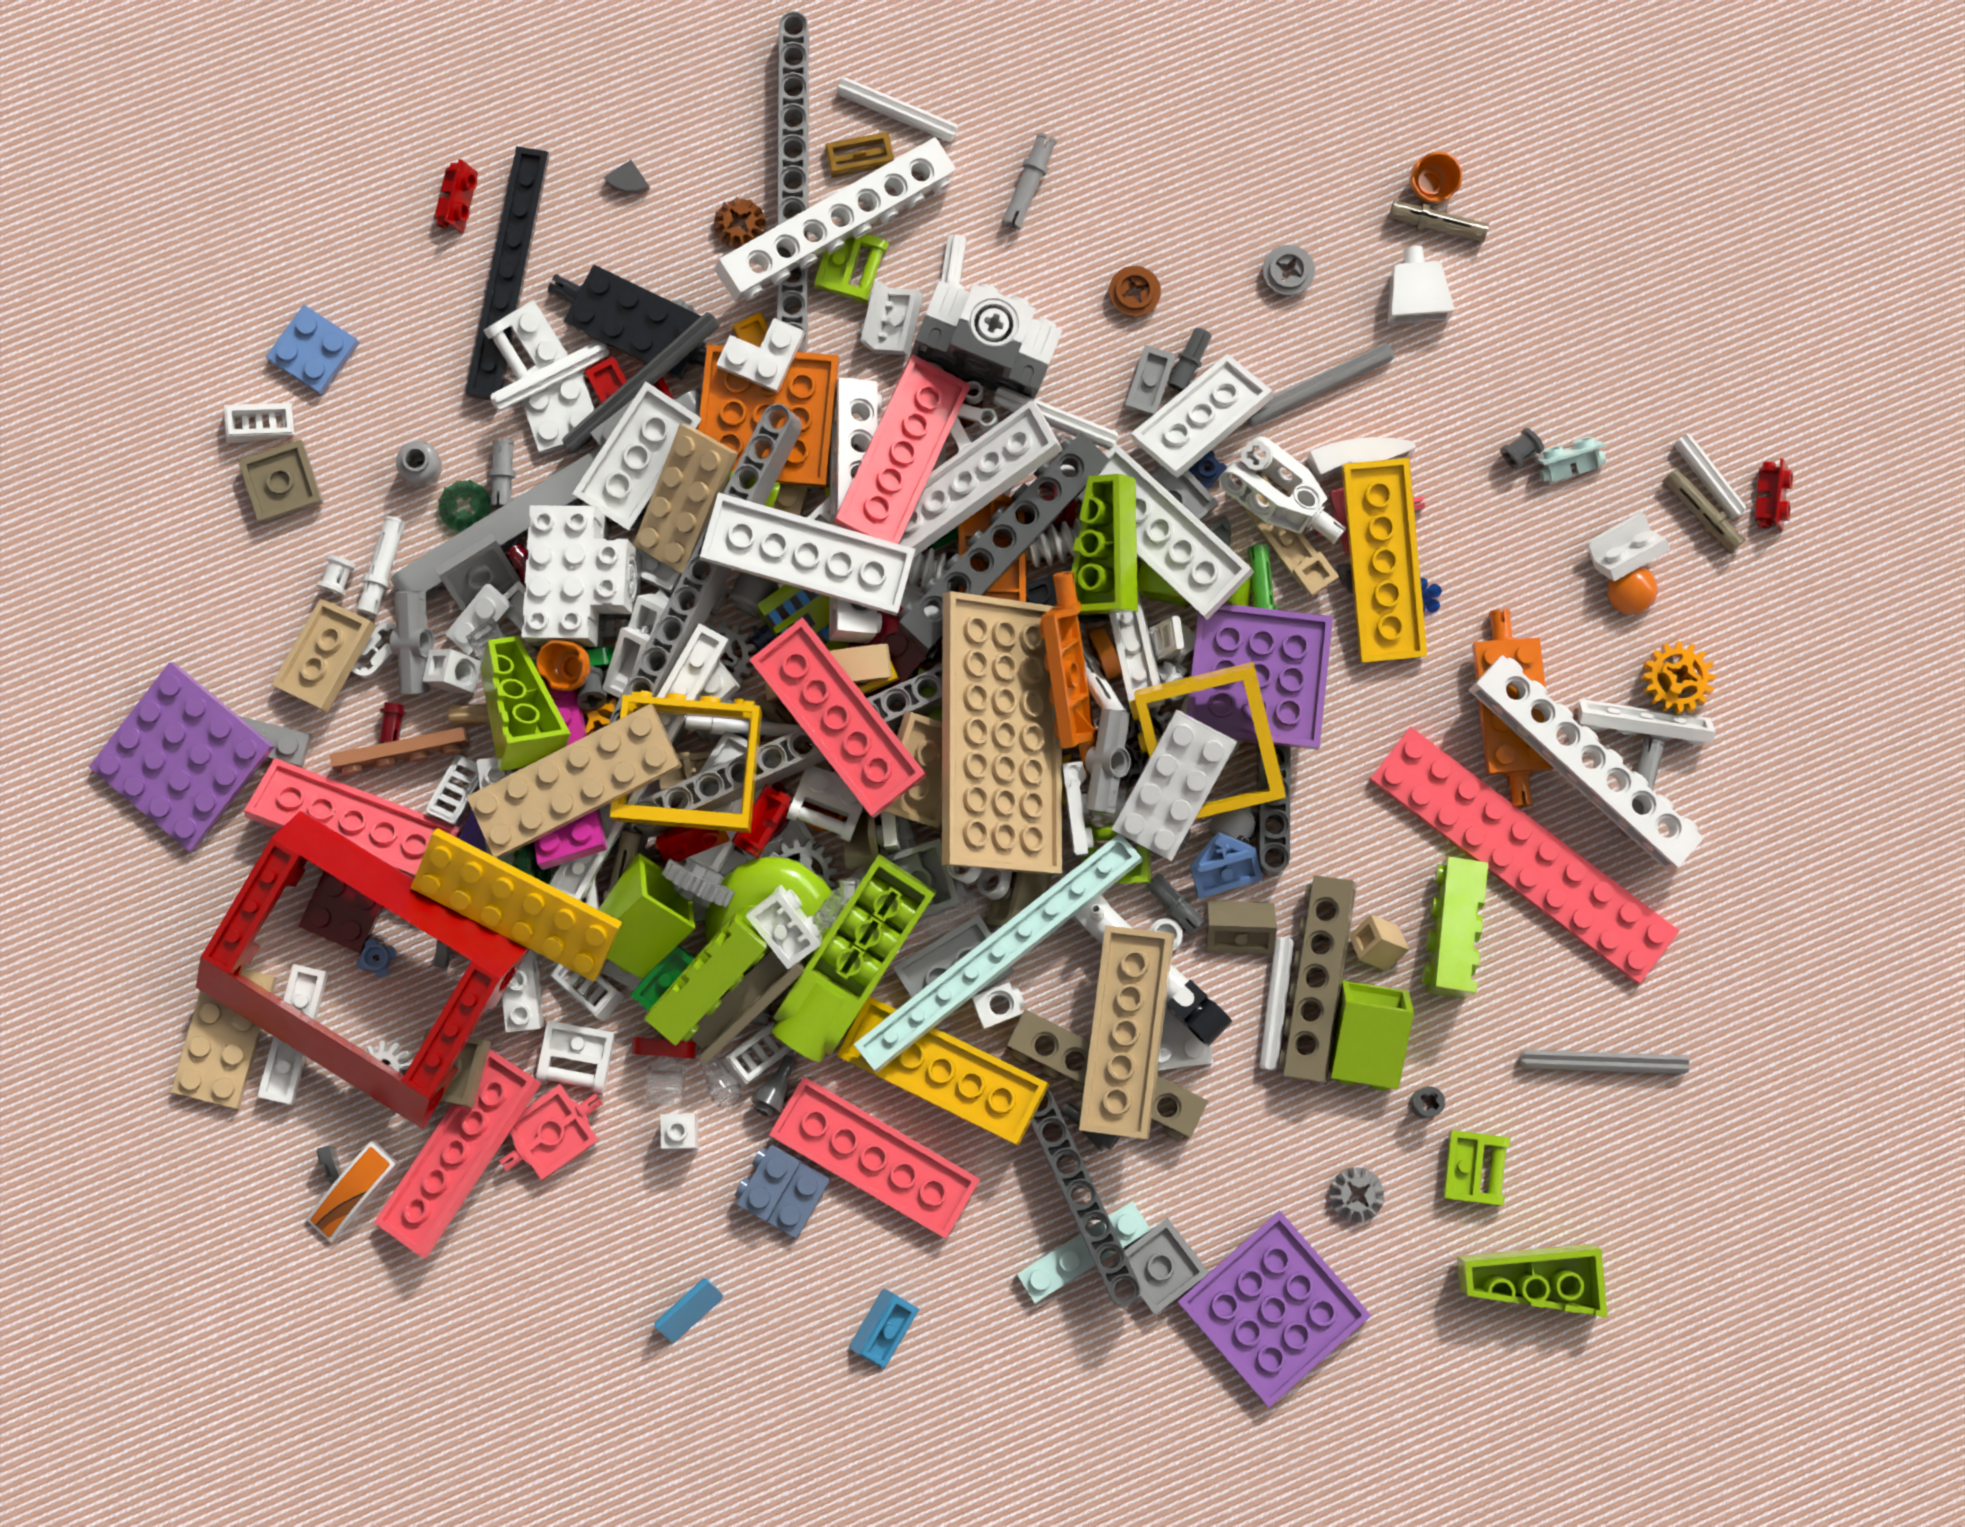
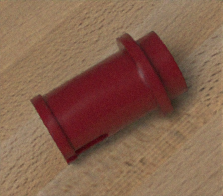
(517, 556)
(391, 722)

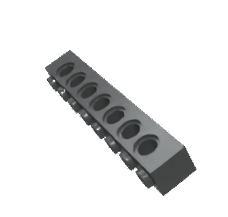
(1079, 454)

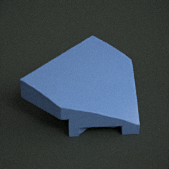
(1224, 866)

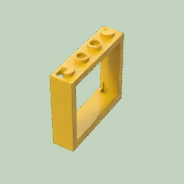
(1204, 681)
(707, 707)

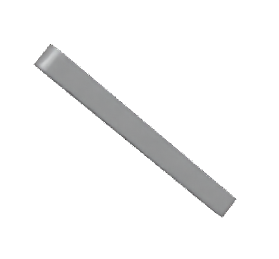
(793, 168)
(510, 522)
(691, 583)
(786, 749)

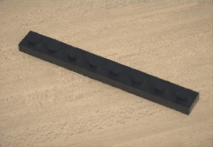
(508, 267)

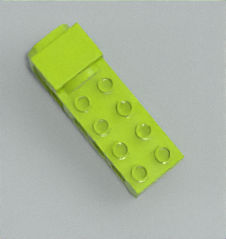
(851, 959)

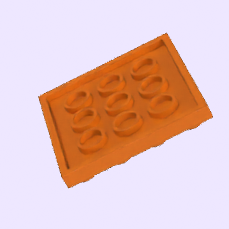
(734, 407)

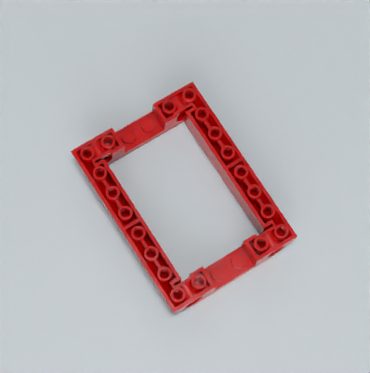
(233, 946)

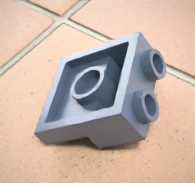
(782, 1190)

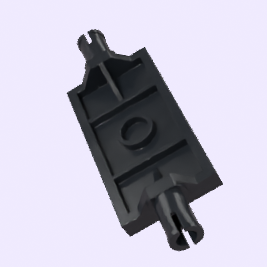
(627, 317)

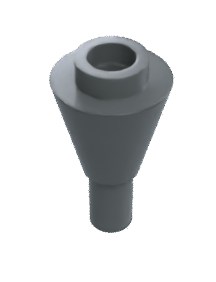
(771, 1095)
(1100, 1140)

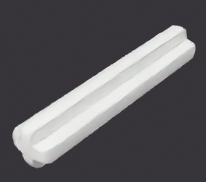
(1710, 476)

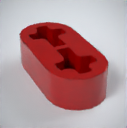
(663, 1047)

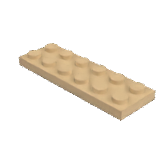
(574, 781)
(1126, 1032)

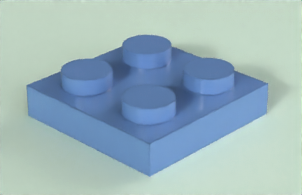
(312, 349)

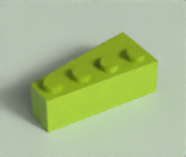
(1107, 547)
(519, 706)
(1455, 928)
(706, 979)
(1542, 1277)

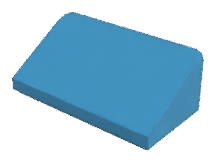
(689, 1310)
(883, 1328)

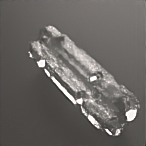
(830, 909)

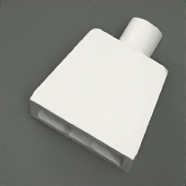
(1418, 290)

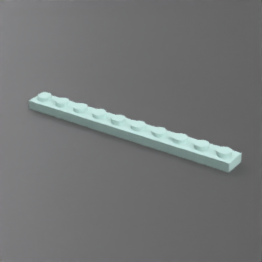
(998, 952)

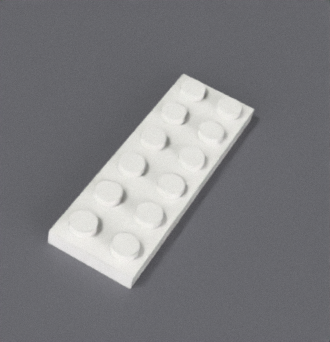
(980, 475)
(1178, 543)
(807, 554)

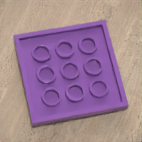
(1290, 666)
(181, 756)
(1274, 1308)

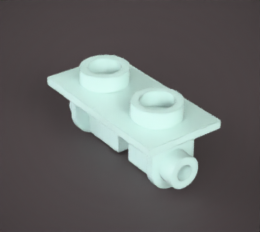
(1558, 460)

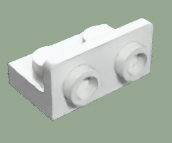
(1626, 547)
(785, 926)

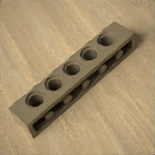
(1033, 1027)
(1316, 1066)

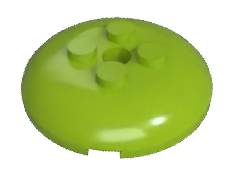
(756, 881)

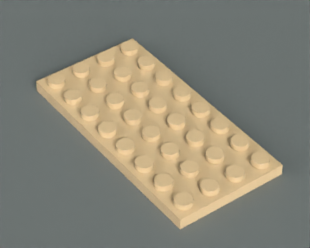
(998, 739)

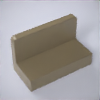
(864, 844)
(1022, 891)
(1241, 927)

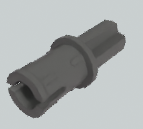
(1190, 359)
(1175, 903)

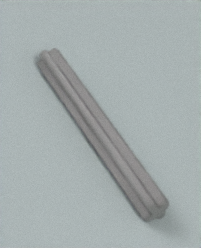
(1324, 382)
(1604, 1062)

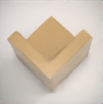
(1378, 942)

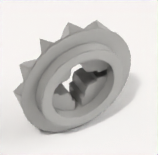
(1282, 257)
(1340, 1194)

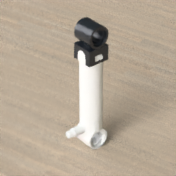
(1184, 997)

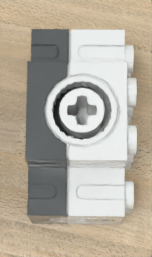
(986, 338)
(576, 576)

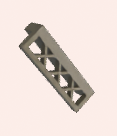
(744, 1003)

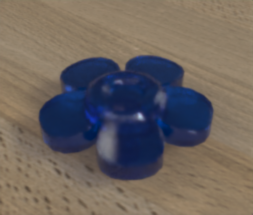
(1428, 594)

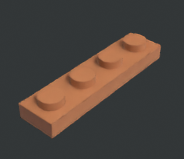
(385, 754)

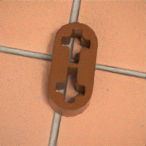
(1104, 652)

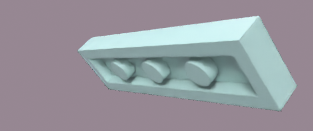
(1074, 1257)

